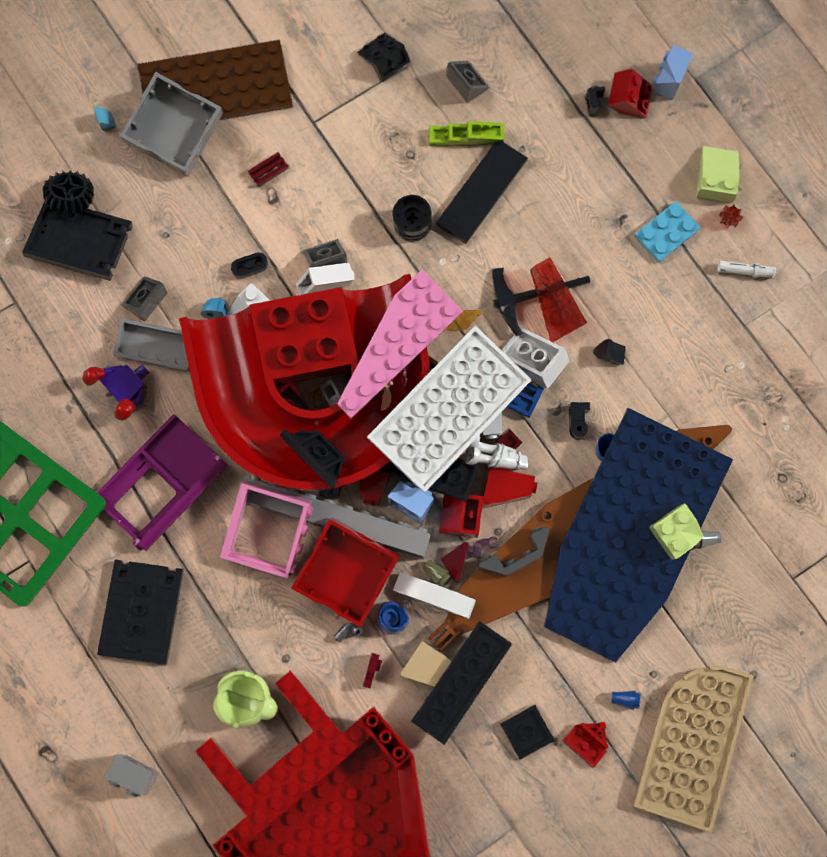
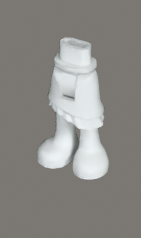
(500, 457)

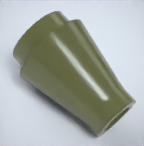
(438, 574)

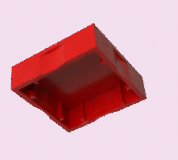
(346, 571)

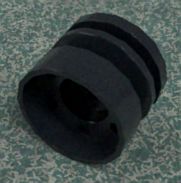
(410, 208)

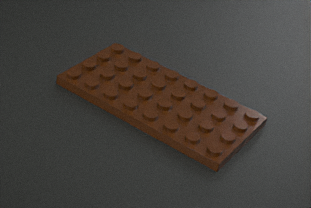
(236, 78)

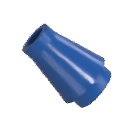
(627, 699)

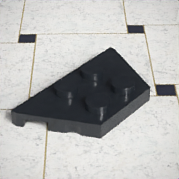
(317, 453)

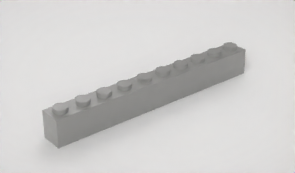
(389, 534)

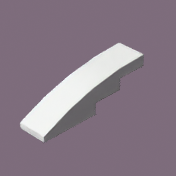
(434, 595)

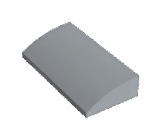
(151, 344)

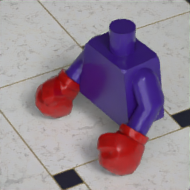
(122, 384)

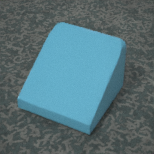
(104, 118)

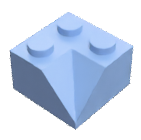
(673, 69)
(411, 500)

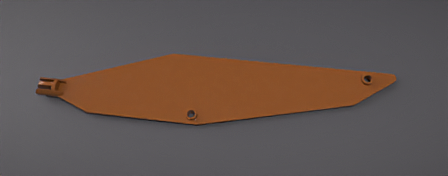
(501, 595)

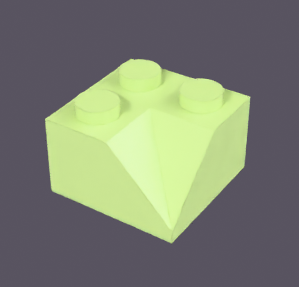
(677, 531)

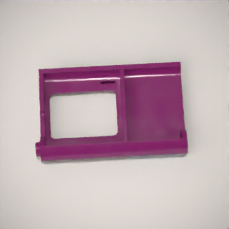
(181, 461)

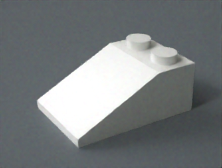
(537, 357)

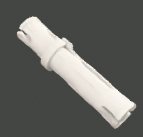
(754, 270)

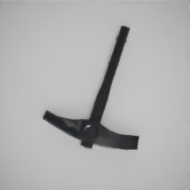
(506, 300)

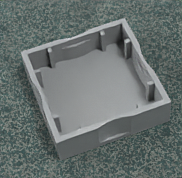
(171, 124)

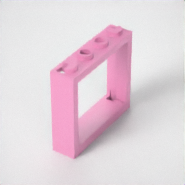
(234, 525)

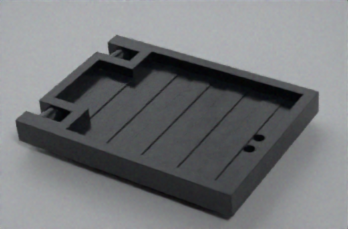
(78, 240)
(140, 612)

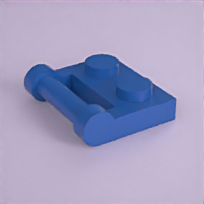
(524, 403)

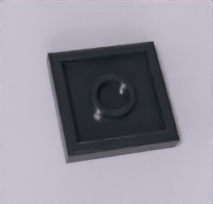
(527, 732)

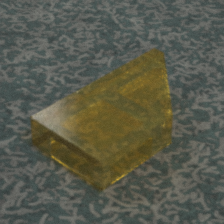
(464, 320)

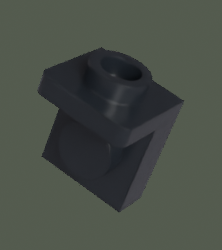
(592, 99)

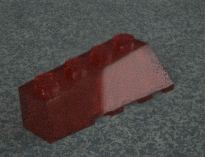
(556, 301)

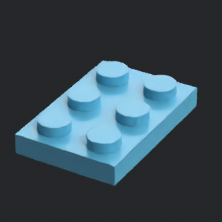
(667, 231)

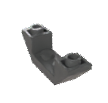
(537, 540)

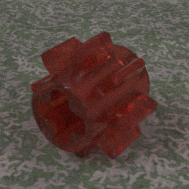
(735, 216)

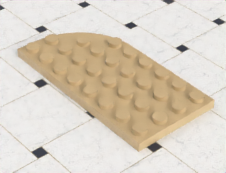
(694, 746)

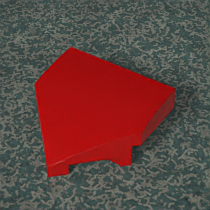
(588, 742)

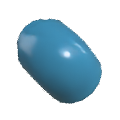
(214, 308)

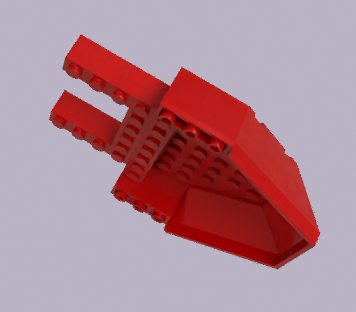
(328, 794)

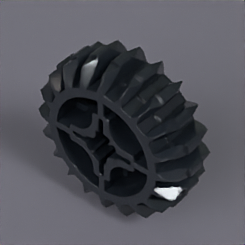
(68, 192)

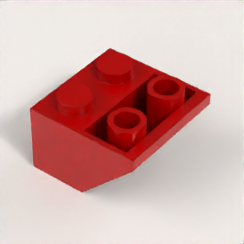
(630, 94)
(461, 517)

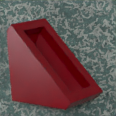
(454, 561)

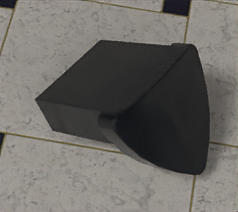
(610, 352)

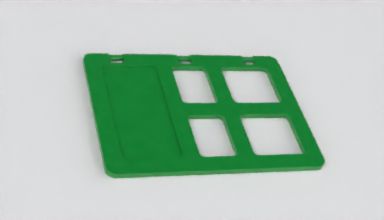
(17, 515)

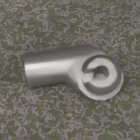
(348, 629)

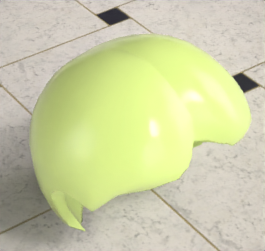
(243, 700)

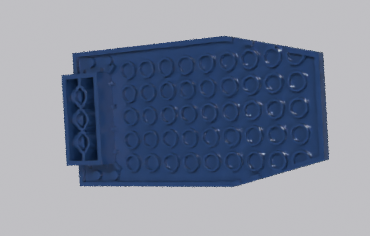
(610, 563)

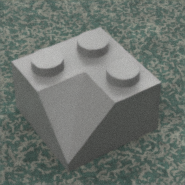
(131, 775)

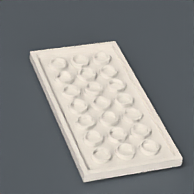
(449, 409)

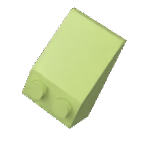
(718, 174)

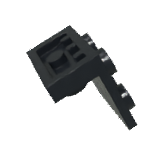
(385, 55)

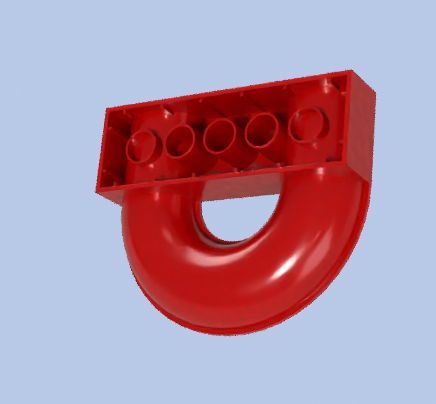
(286, 340)

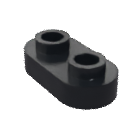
(248, 263)

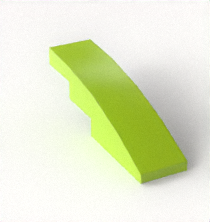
(466, 134)

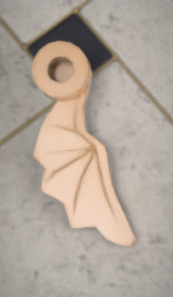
(386, 397)

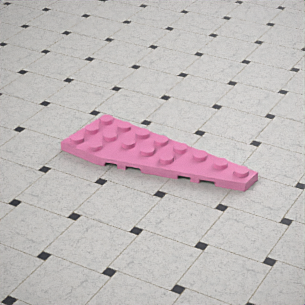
(407, 328)

